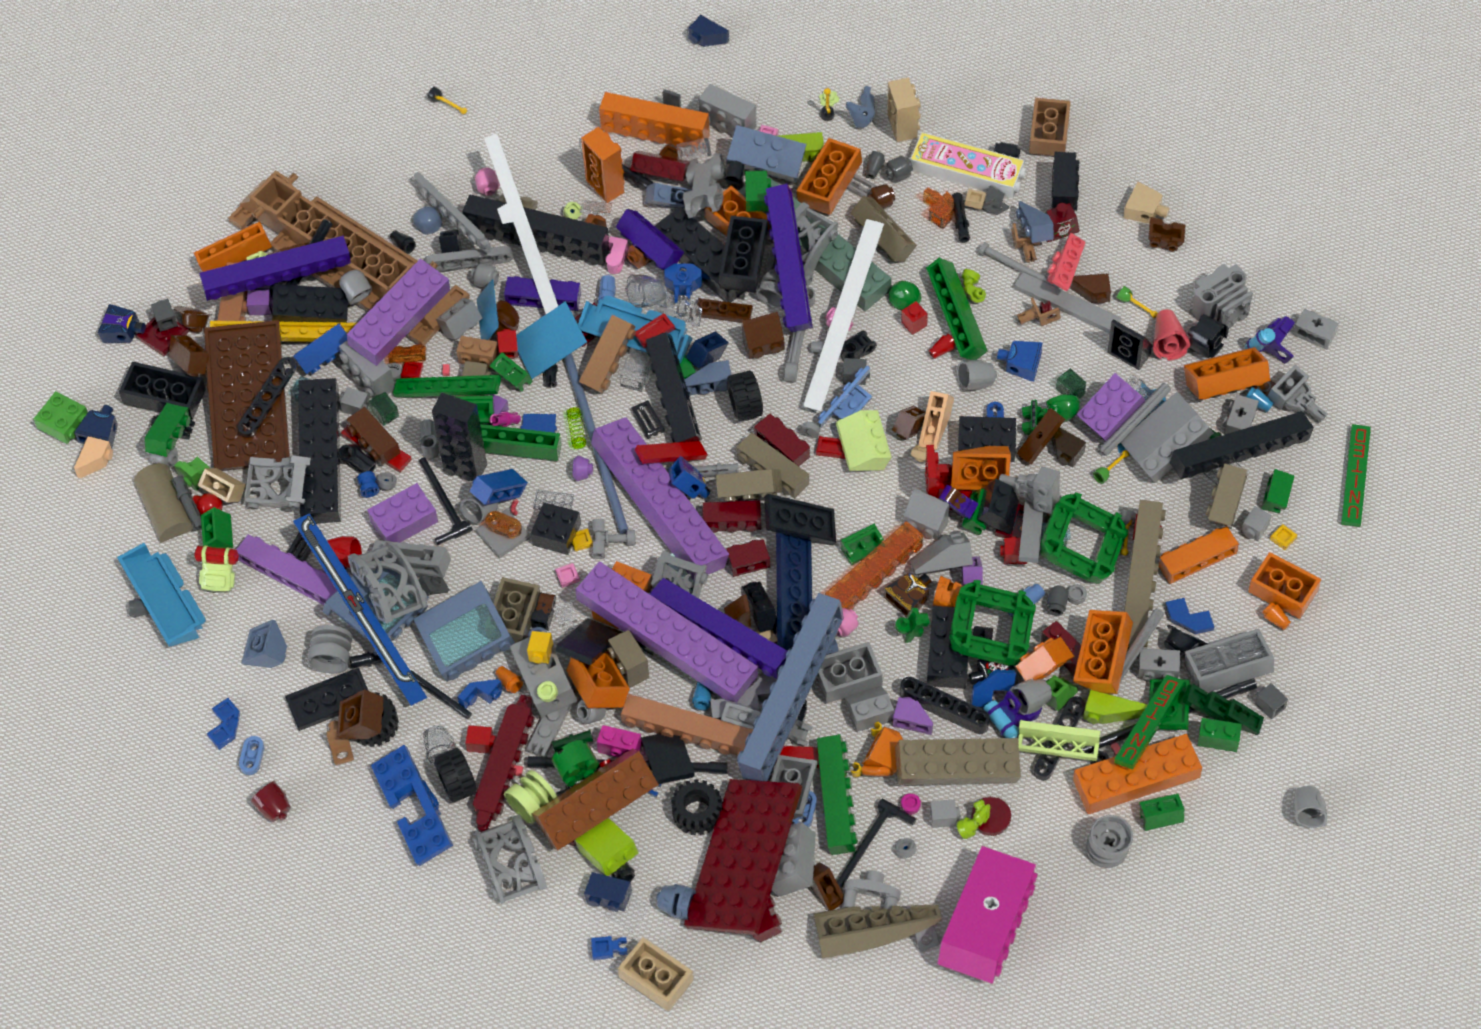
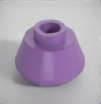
(582, 468)

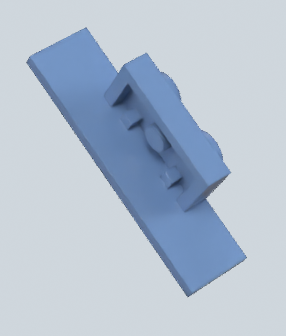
(850, 401)

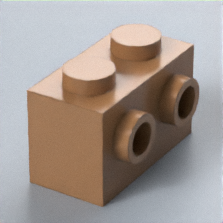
(477, 350)

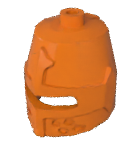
(946, 592)

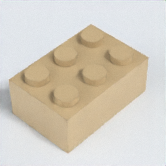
(903, 109)
(655, 974)

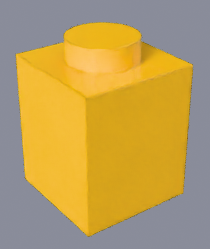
(540, 647)

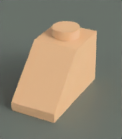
(93, 456)

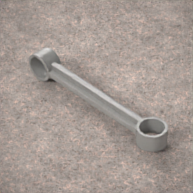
(796, 345)

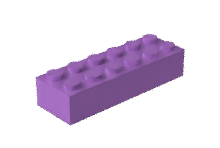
(398, 312)

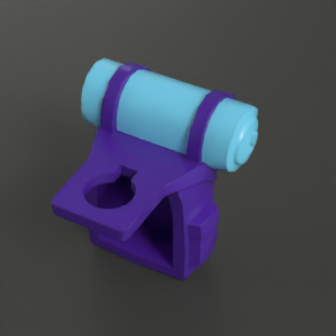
(1271, 338)
(1006, 717)

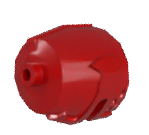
(345, 546)

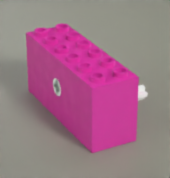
(988, 915)

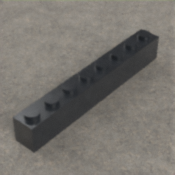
(1241, 445)

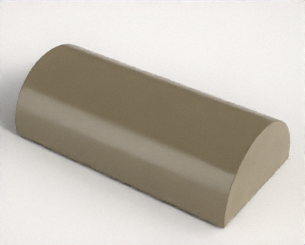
(161, 501)

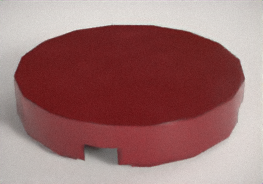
(998, 819)

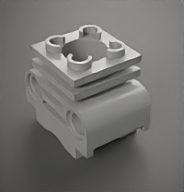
(1222, 295)

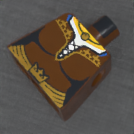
(908, 592)

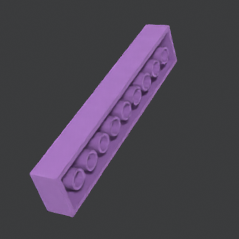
(658, 498)
(666, 633)

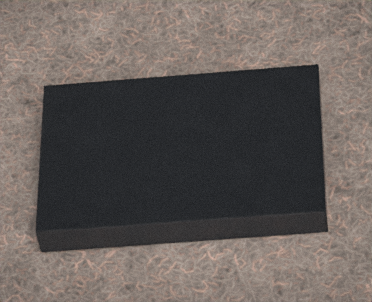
(667, 758)

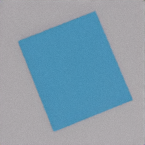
(549, 340)

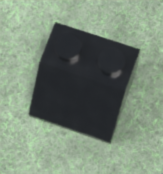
(999, 506)

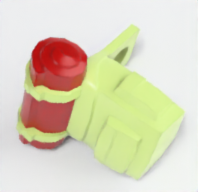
(216, 567)

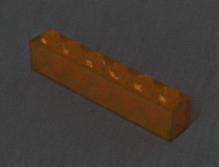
(877, 566)

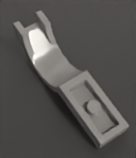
(745, 717)

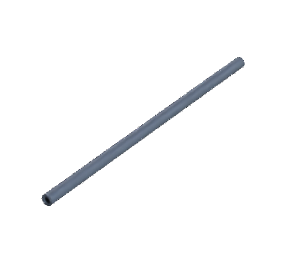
(590, 426)

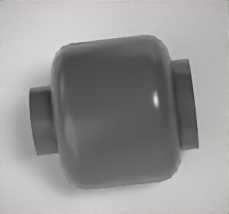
(899, 168)

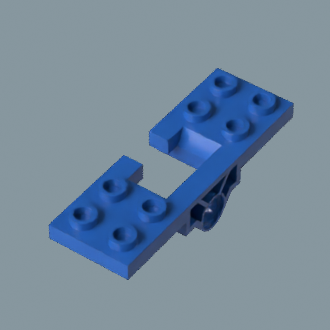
(401, 779)

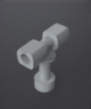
(602, 538)

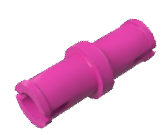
(505, 419)

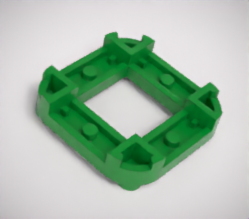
(1071, 561)
(990, 597)

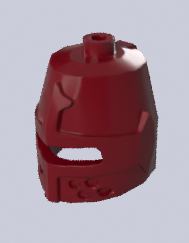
(272, 802)

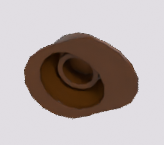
(507, 316)
(193, 318)

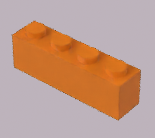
(233, 248)
(1198, 554)

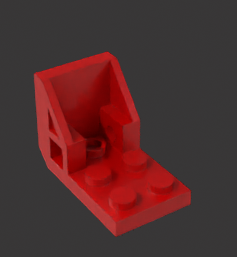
(938, 475)

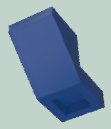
(486, 690)

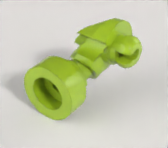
(969, 279)
(967, 827)

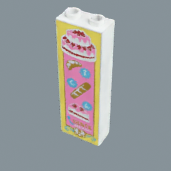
(967, 164)

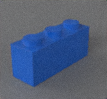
(321, 349)
(498, 486)

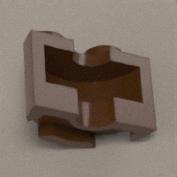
(1166, 235)

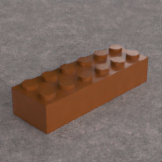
(595, 799)

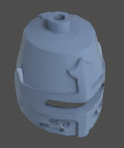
(675, 900)

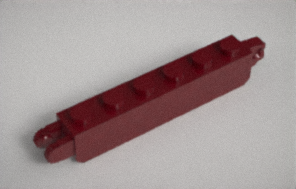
(502, 760)

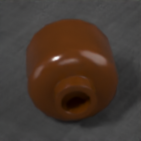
(883, 195)

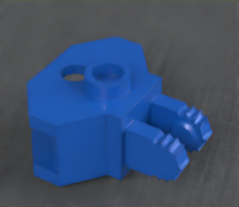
(683, 281)

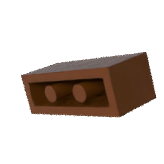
(188, 354)
(372, 436)

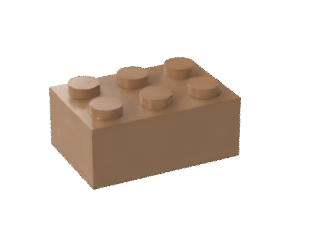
(1049, 126)

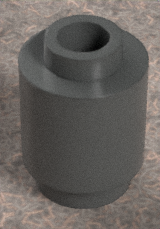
(1057, 600)

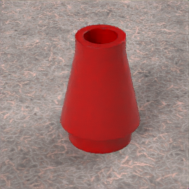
(942, 346)

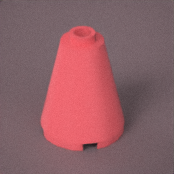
(1169, 336)

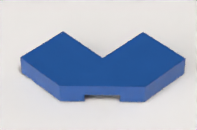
(1195, 623)
(998, 680)
(227, 730)

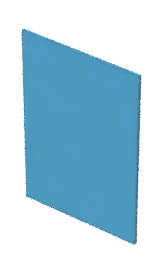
(487, 308)

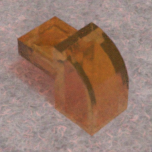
(941, 207)

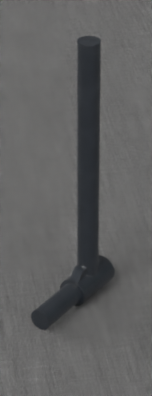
(460, 527)
(886, 810)

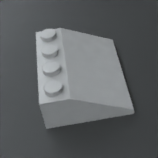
(1162, 432)

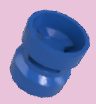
(367, 483)

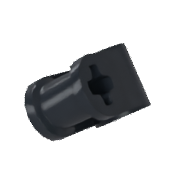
(858, 345)

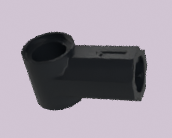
(735, 175)
(358, 459)

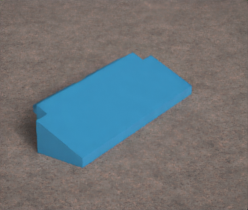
(595, 319)
(159, 589)

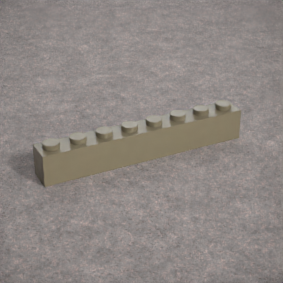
(1143, 564)

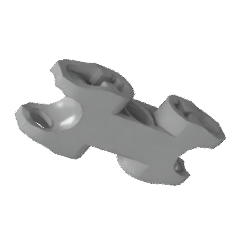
(704, 185)

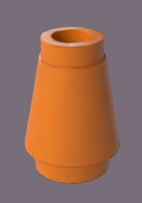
(1276, 616)
(509, 679)

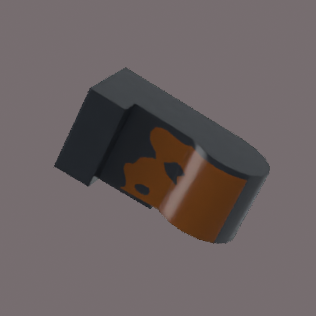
(543, 611)

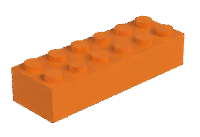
(652, 120)
(1158, 769)

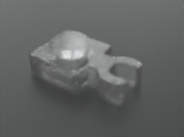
(566, 616)

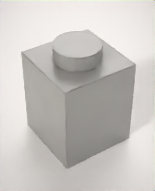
(353, 401)
(1256, 523)
(944, 813)

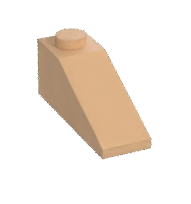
(936, 419)

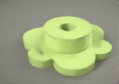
(833, 98)

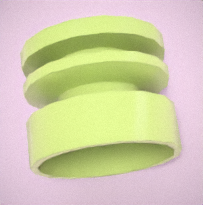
(531, 796)

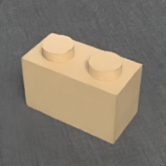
(221, 485)

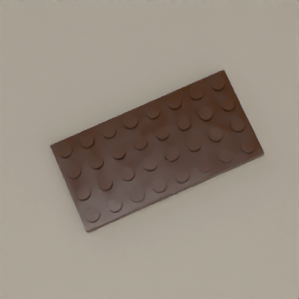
(237, 369)

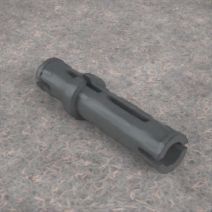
(185, 495)

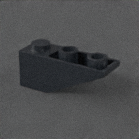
(760, 606)

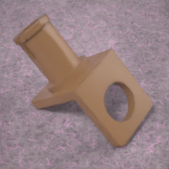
(1024, 243)
(1034, 313)
(338, 745)

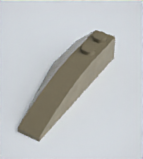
(860, 929)

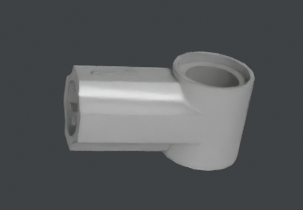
(428, 440)

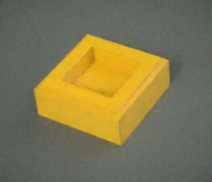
(1283, 537)
(582, 540)

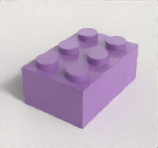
(1110, 407)
(403, 515)

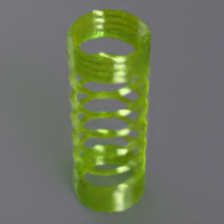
(570, 415)

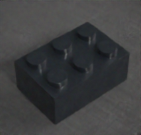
(1065, 179)
(987, 431)

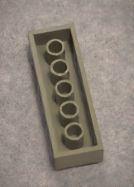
(957, 761)

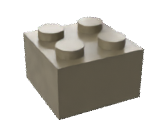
(628, 658)

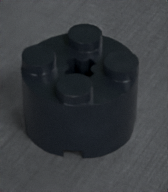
(1207, 336)

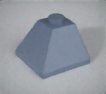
(265, 646)

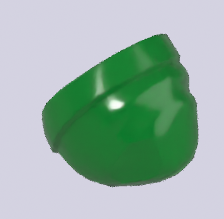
(903, 294)
(1065, 405)

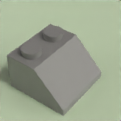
(927, 514)
(869, 707)

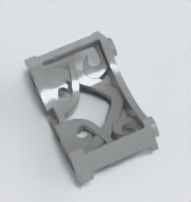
(815, 249)
(263, 466)
(362, 568)
(663, 570)
(532, 873)

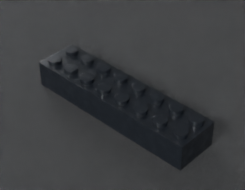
(551, 232)
(321, 442)

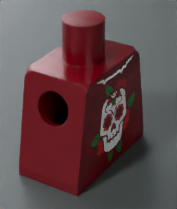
(1063, 221)

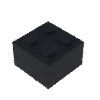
(555, 528)

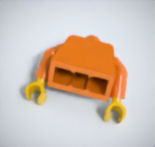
(881, 755)

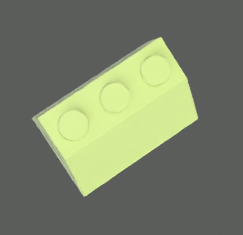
(864, 441)

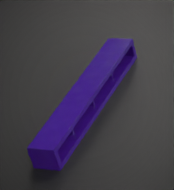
(789, 258)
(275, 268)
(743, 640)

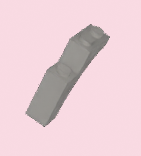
(752, 697)

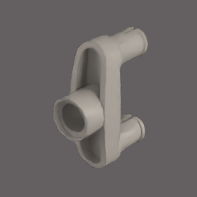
(871, 886)

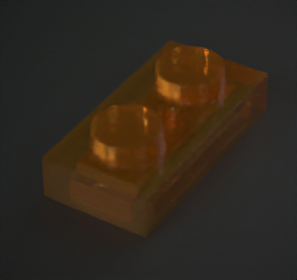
(408, 354)

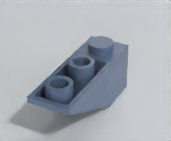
(665, 195)
(1036, 223)
(709, 378)

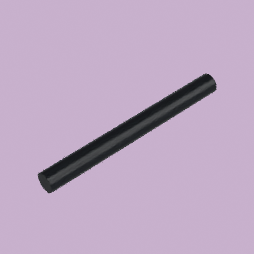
(442, 696)

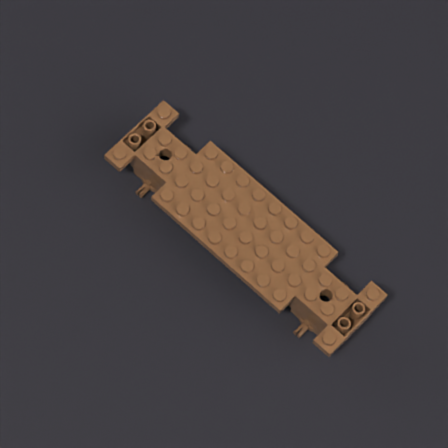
(296, 220)

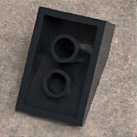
(1128, 345)

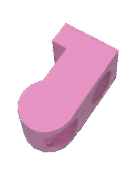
(618, 251)

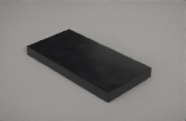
(800, 519)
(587, 641)
(323, 699)

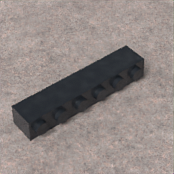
(673, 388)

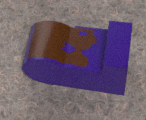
(958, 502)

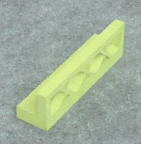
(1059, 734)

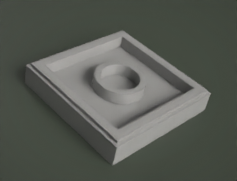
(498, 543)

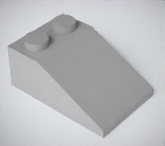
(945, 553)

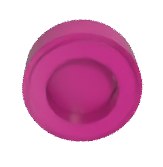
(910, 803)

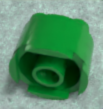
(575, 762)

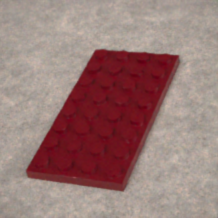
(743, 856)

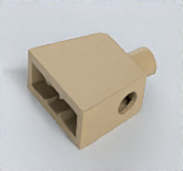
(1145, 204)

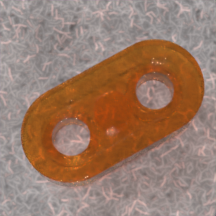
(504, 524)

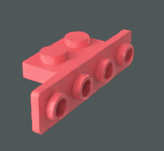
(1065, 262)

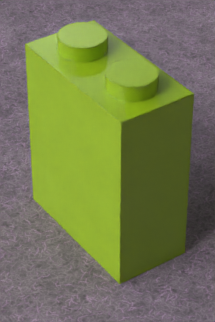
(606, 846)

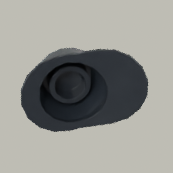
(1181, 641)

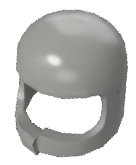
(354, 283)
(483, 510)

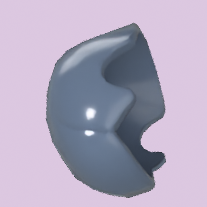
(427, 220)

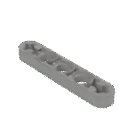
(460, 258)

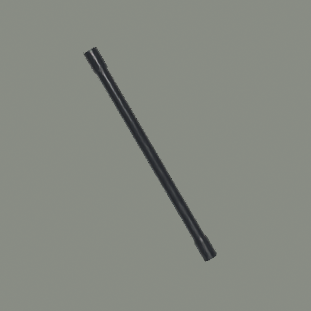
(1238, 688)
(710, 767)

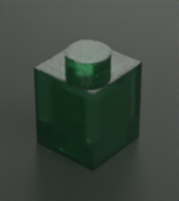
(1071, 384)
(384, 408)

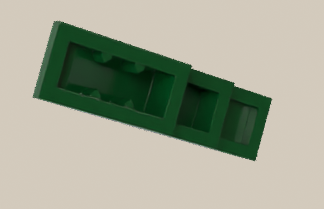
(1223, 709)

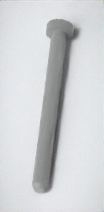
(985, 249)

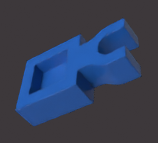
(604, 947)

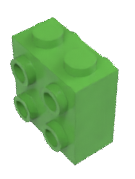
(60, 417)

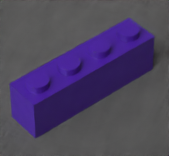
(649, 239)
(524, 292)

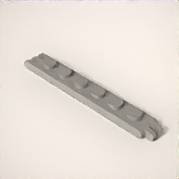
(455, 217)
(549, 727)

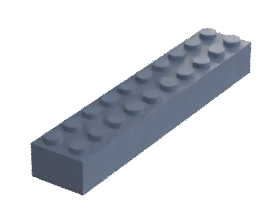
(790, 688)

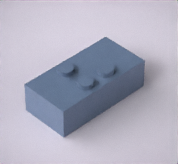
(767, 153)

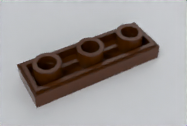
(725, 310)
(1040, 436)

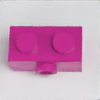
(617, 741)

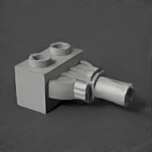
(1296, 394)
(1039, 488)

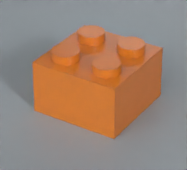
(1044, 659)

